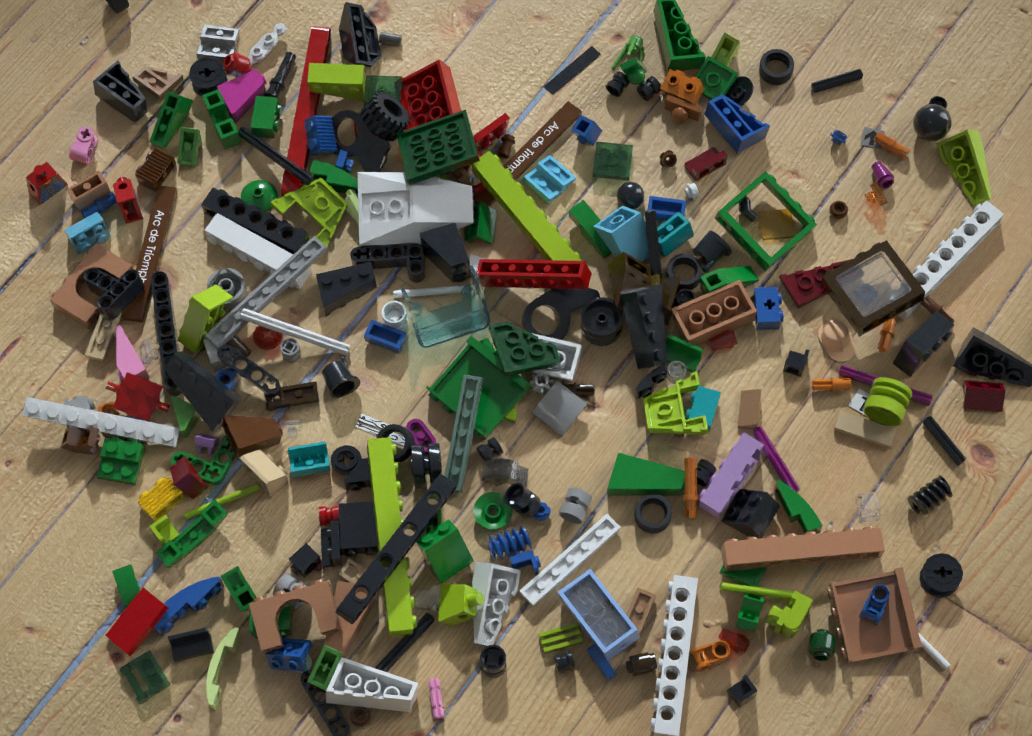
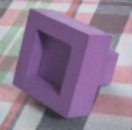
(206, 441)

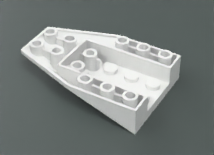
(398, 211)

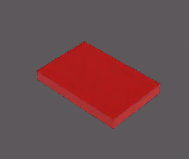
(137, 621)

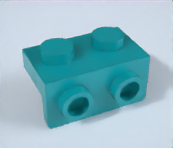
(309, 459)

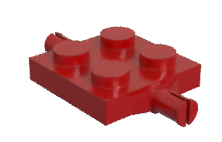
(137, 396)

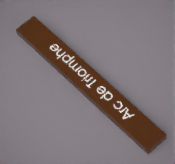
(536, 146)
(152, 249)

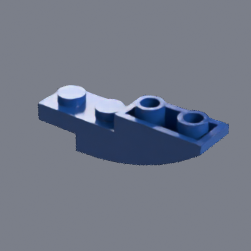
(193, 597)

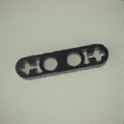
(250, 368)
(322, 707)

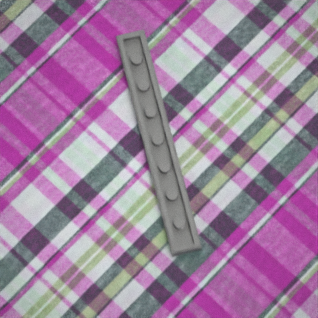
(267, 291)

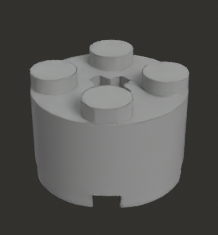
(232, 283)

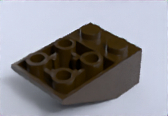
(627, 275)

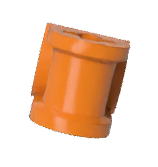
(709, 656)

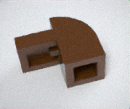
(81, 440)

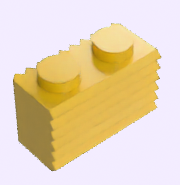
(160, 498)

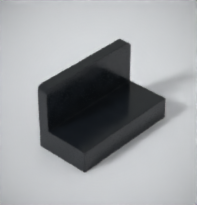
(191, 644)

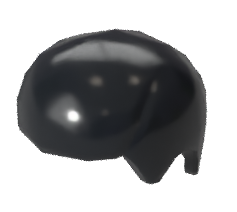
(630, 195)

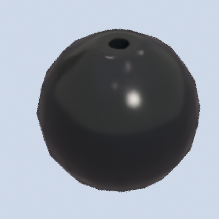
(932, 122)

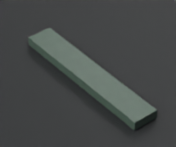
(463, 430)

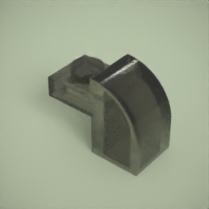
(504, 471)

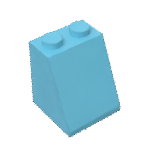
(624, 232)

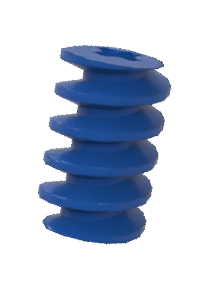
(509, 542)

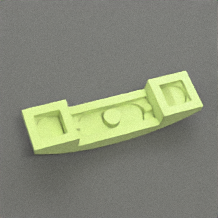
(230, 644)

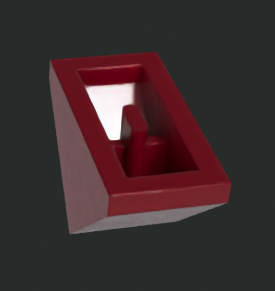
(187, 478)

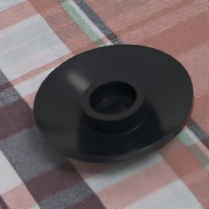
(741, 90)

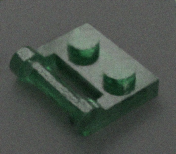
(151, 674)

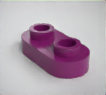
(424, 434)

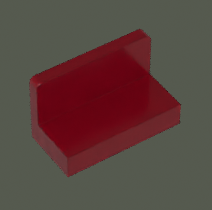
(706, 163)
(984, 396)

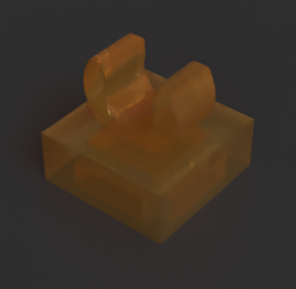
(875, 195)

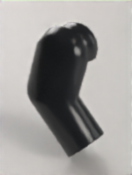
(745, 209)

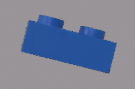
(666, 207)
(385, 336)

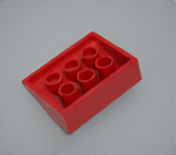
(429, 94)

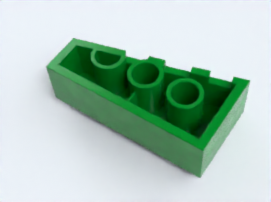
(678, 45)

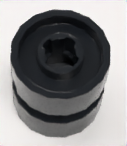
(522, 500)
(493, 661)

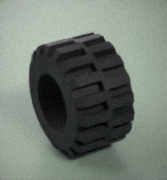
(385, 116)

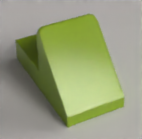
(726, 49)

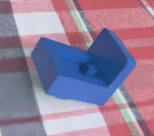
(525, 559)

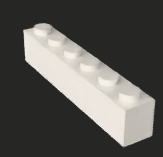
(250, 247)

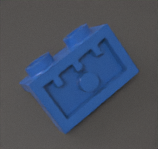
(291, 656)

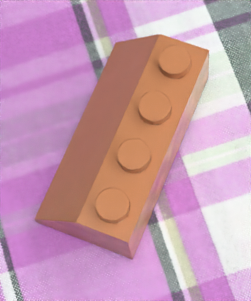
(714, 313)

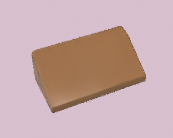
(749, 409)

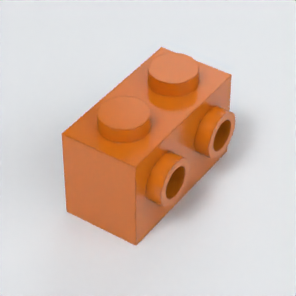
(682, 87)

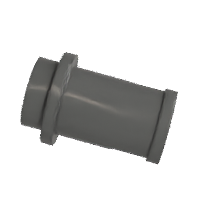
(387, 38)

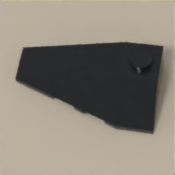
(989, 358)

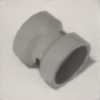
(290, 354)

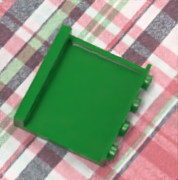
(498, 392)

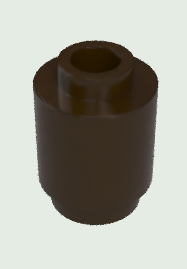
(641, 663)

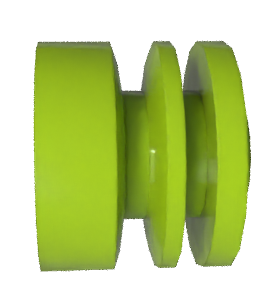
(887, 401)

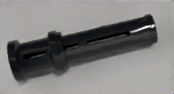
(278, 82)

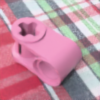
(83, 146)

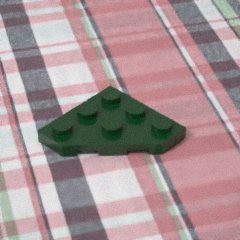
(521, 350)

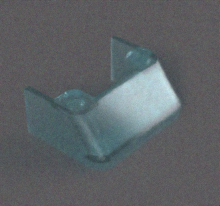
(449, 321)

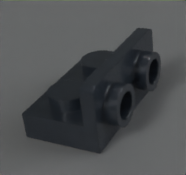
(331, 545)

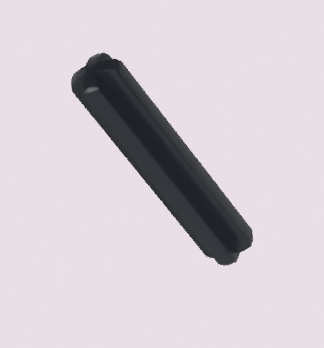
(836, 80)
(944, 440)

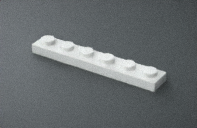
(569, 560)

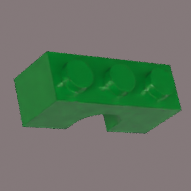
(221, 119)

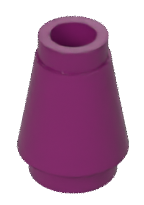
(882, 175)

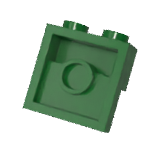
(120, 460)

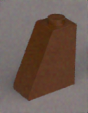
(251, 433)

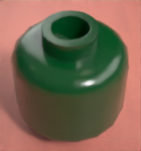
(821, 645)

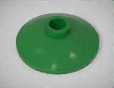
(262, 201)
(492, 502)

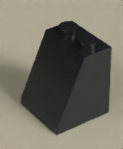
(446, 251)

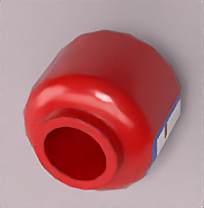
(237, 64)

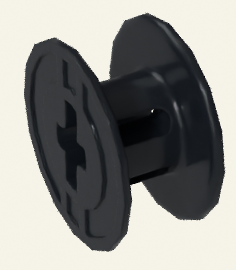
(207, 75)
(932, 581)

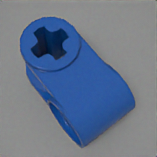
(875, 605)

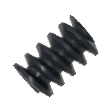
(930, 494)

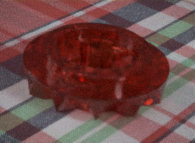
(268, 342)

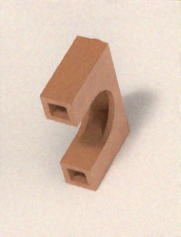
(67, 297)
(267, 611)

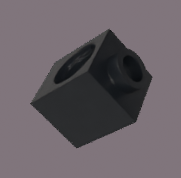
(304, 561)

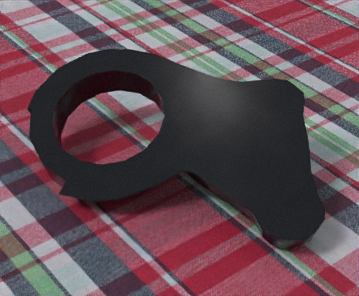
(368, 148)
(562, 303)

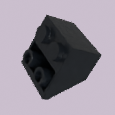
(751, 512)

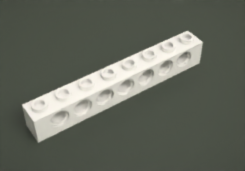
(985, 213)
(679, 586)

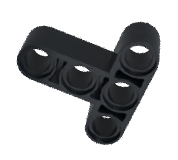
(114, 293)

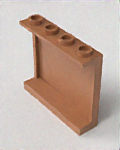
(860, 636)

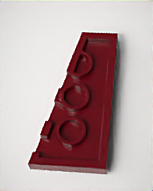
(806, 285)

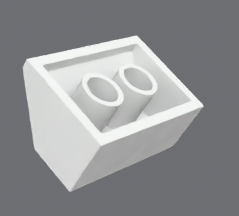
(569, 355)

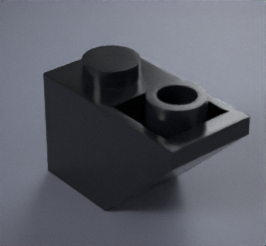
(359, 476)

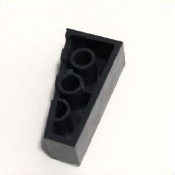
(646, 325)
(202, 389)

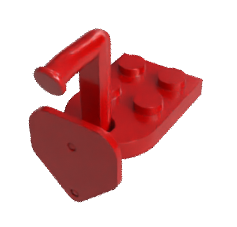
(484, 139)

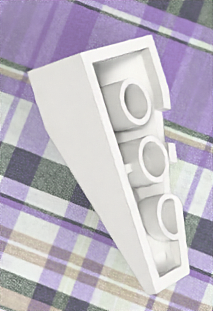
(497, 587)

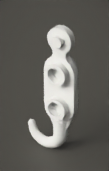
(266, 44)

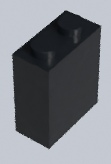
(357, 529)

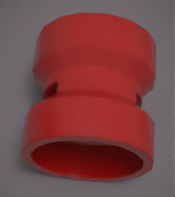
(327, 514)

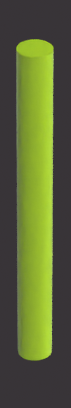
(224, 500)
(756, 590)

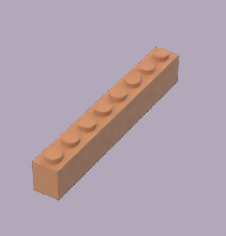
(802, 549)

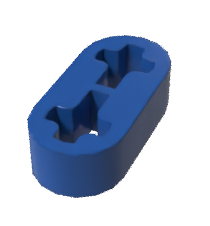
(601, 662)

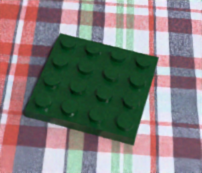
(437, 147)

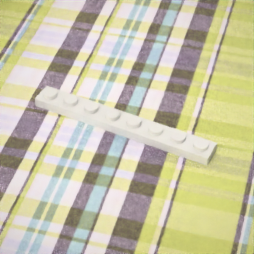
(105, 422)

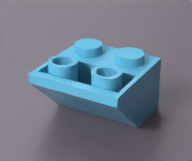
(87, 233)

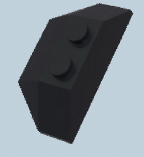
(358, 36)

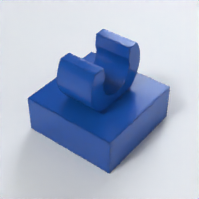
(343, 163)

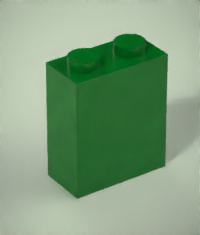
(445, 551)

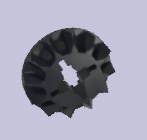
(338, 456)

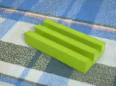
(575, 626)

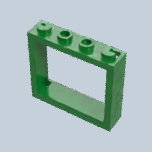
(746, 240)

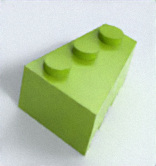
(201, 316)

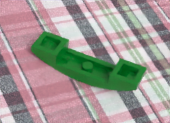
(194, 535)

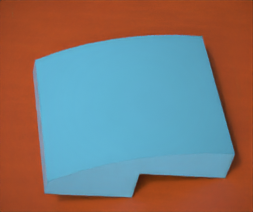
(549, 179)

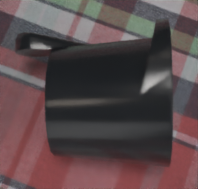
(711, 249)
(339, 378)

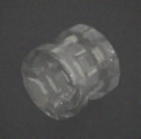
(674, 368)

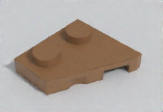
(156, 81)

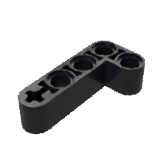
(388, 261)

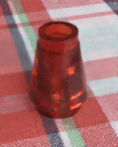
(724, 340)
(736, 641)

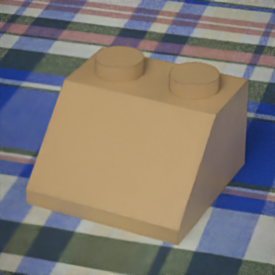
(264, 471)

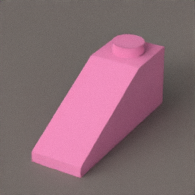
(127, 358)

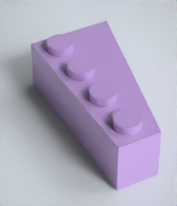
(731, 475)

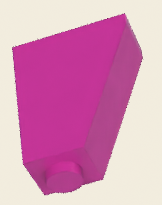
(241, 93)

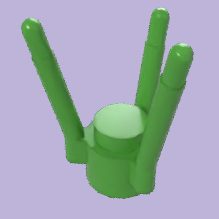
(633, 47)

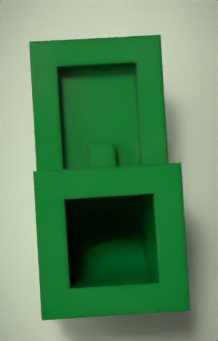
(238, 588)
(749, 612)

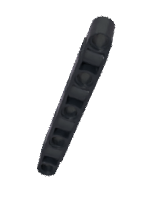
(396, 549)

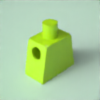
(458, 603)

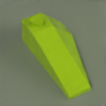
(967, 162)

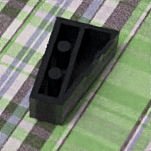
(120, 92)
(344, 285)
(923, 343)

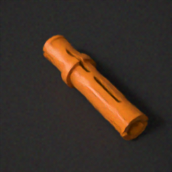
(690, 488)

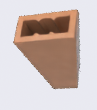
(343, 639)

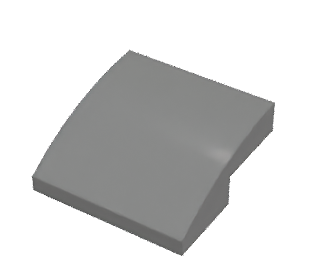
(217, 42)
(559, 408)

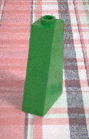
(642, 477)

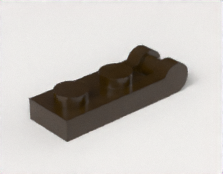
(293, 396)

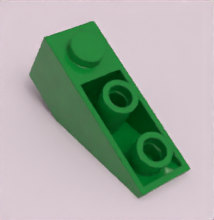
(723, 277)

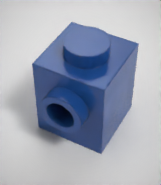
(586, 130)

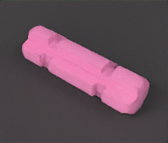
(436, 698)

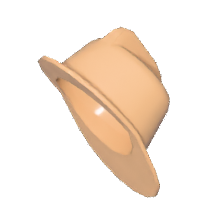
(837, 341)

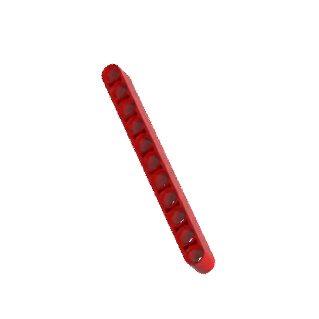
(306, 107)

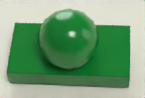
(634, 70)

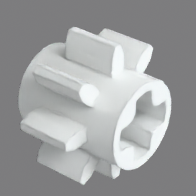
(541, 388)

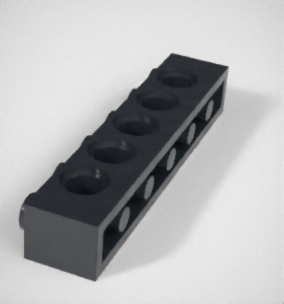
(218, 198)

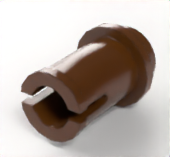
(506, 146)

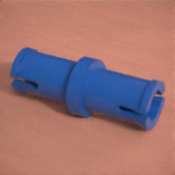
(100, 205)

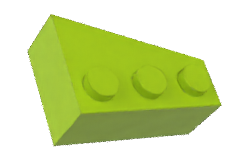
(337, 80)

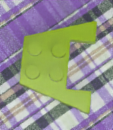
(319, 203)
(666, 411)

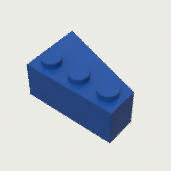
(735, 124)

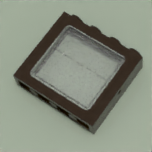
(872, 287)

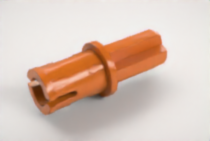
(891, 145)
(887, 335)
(831, 384)

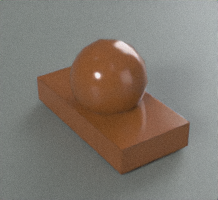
(682, 110)

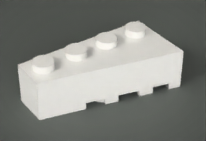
(370, 688)

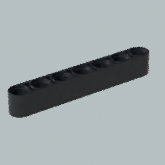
(165, 325)

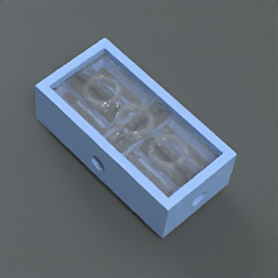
(599, 614)

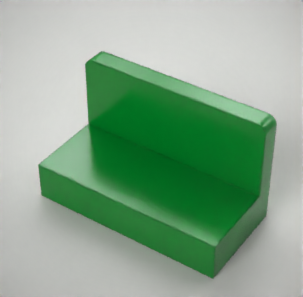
(483, 225)
(684, 352)

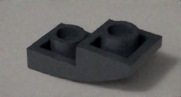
(646, 386)

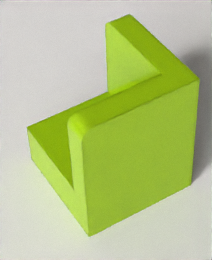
(164, 530)

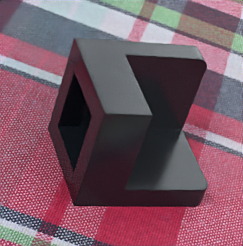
(795, 363)
(743, 691)

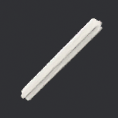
(294, 331)

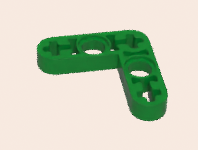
(214, 466)

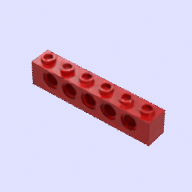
(534, 274)

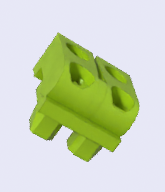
(791, 618)

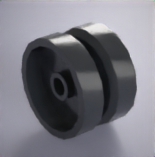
(601, 321)
(425, 465)

